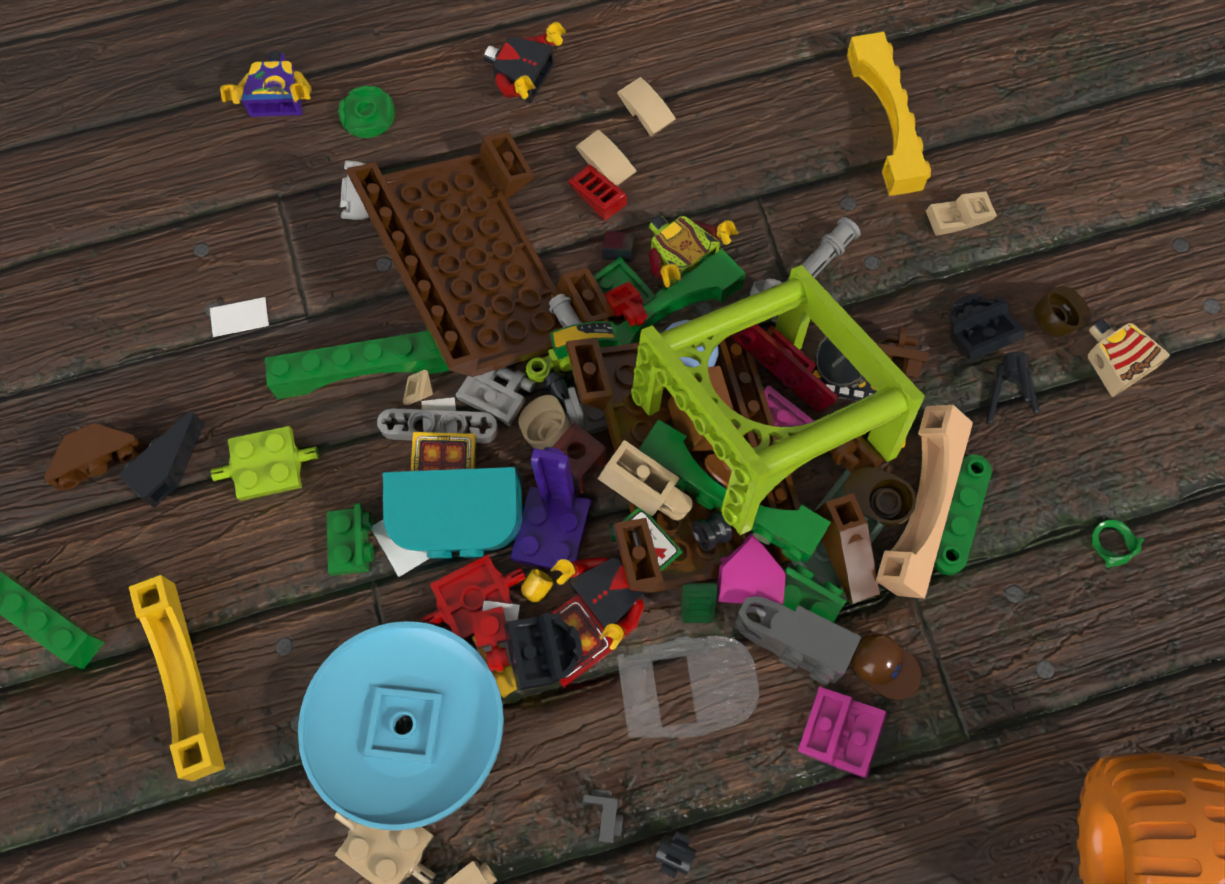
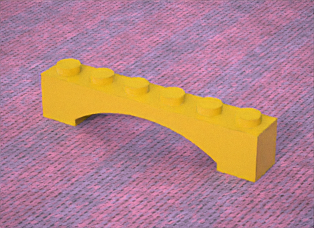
(873, 62)
(192, 729)

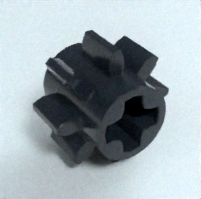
(675, 855)

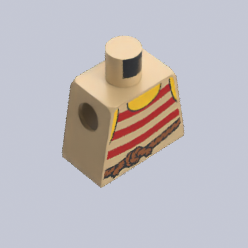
(1123, 355)

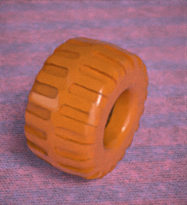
(1152, 820)

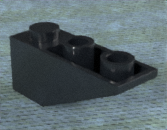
(163, 463)

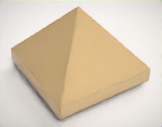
(417, 387)

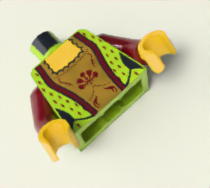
(683, 245)

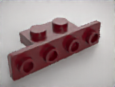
(786, 364)

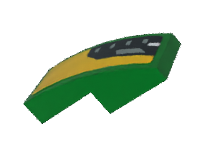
(603, 330)

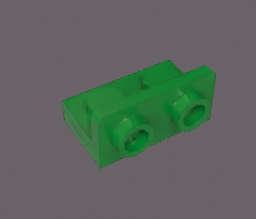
(348, 540)
(808, 593)

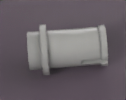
(563, 310)

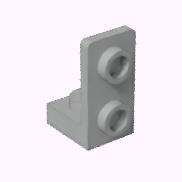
(585, 416)

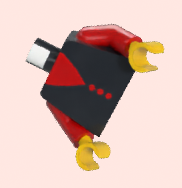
(524, 63)
(606, 593)

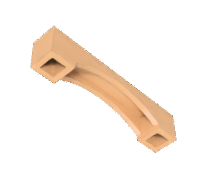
(910, 562)

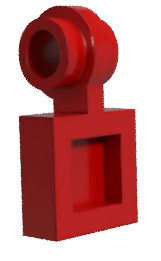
(627, 301)
(490, 631)

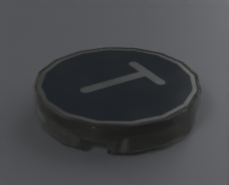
(835, 367)

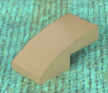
(647, 105)
(606, 157)
(961, 214)

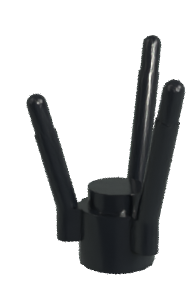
(1016, 370)

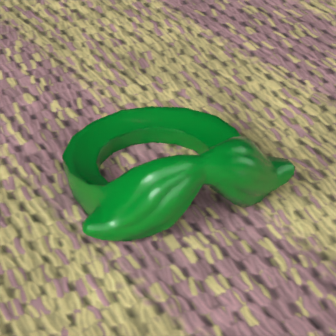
(1133, 543)

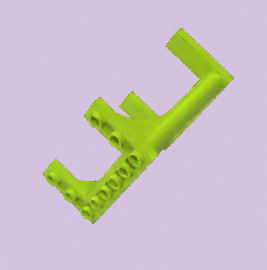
(759, 469)

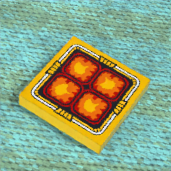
(443, 451)

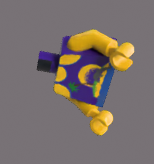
(270, 88)

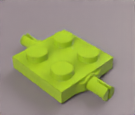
(264, 463)

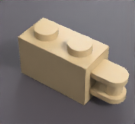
(645, 483)

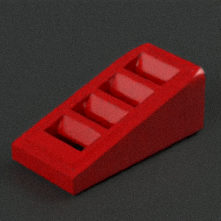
(603, 209)

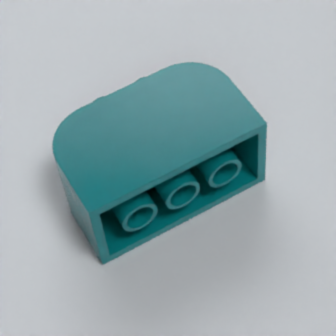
(453, 510)

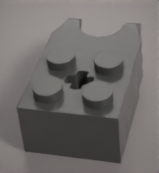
(799, 638)

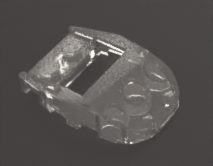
(720, 681)

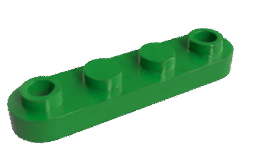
(963, 514)

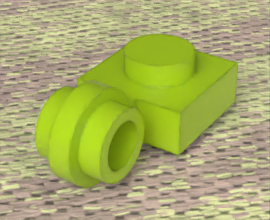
(546, 363)

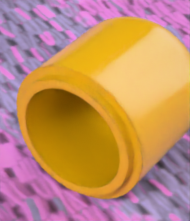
(536, 585)

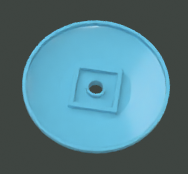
(351, 720)

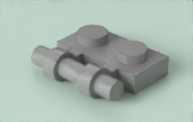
(495, 398)

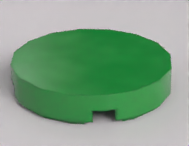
(366, 112)

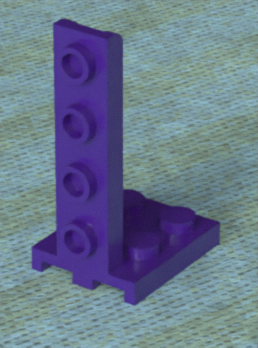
(551, 515)

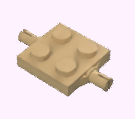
(385, 854)

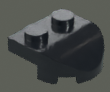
(982, 325)
(542, 650)

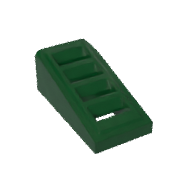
(698, 602)

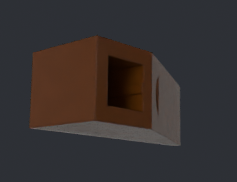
(850, 547)

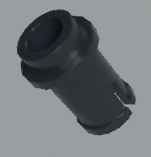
(558, 386)

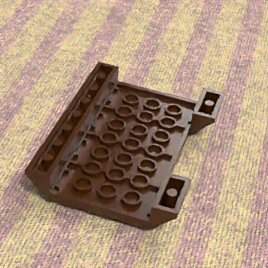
(470, 258)
(605, 382)

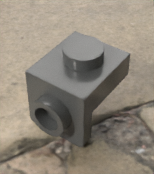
(611, 821)

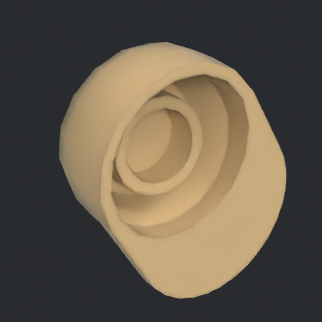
(543, 422)

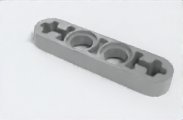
(438, 420)

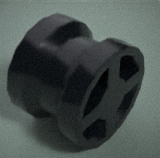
(711, 531)

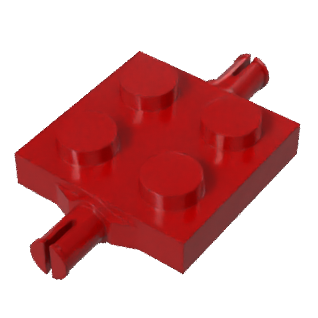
(465, 592)

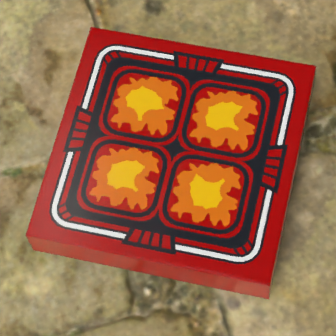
(593, 649)

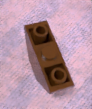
(90, 454)

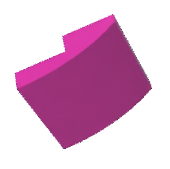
(842, 732)

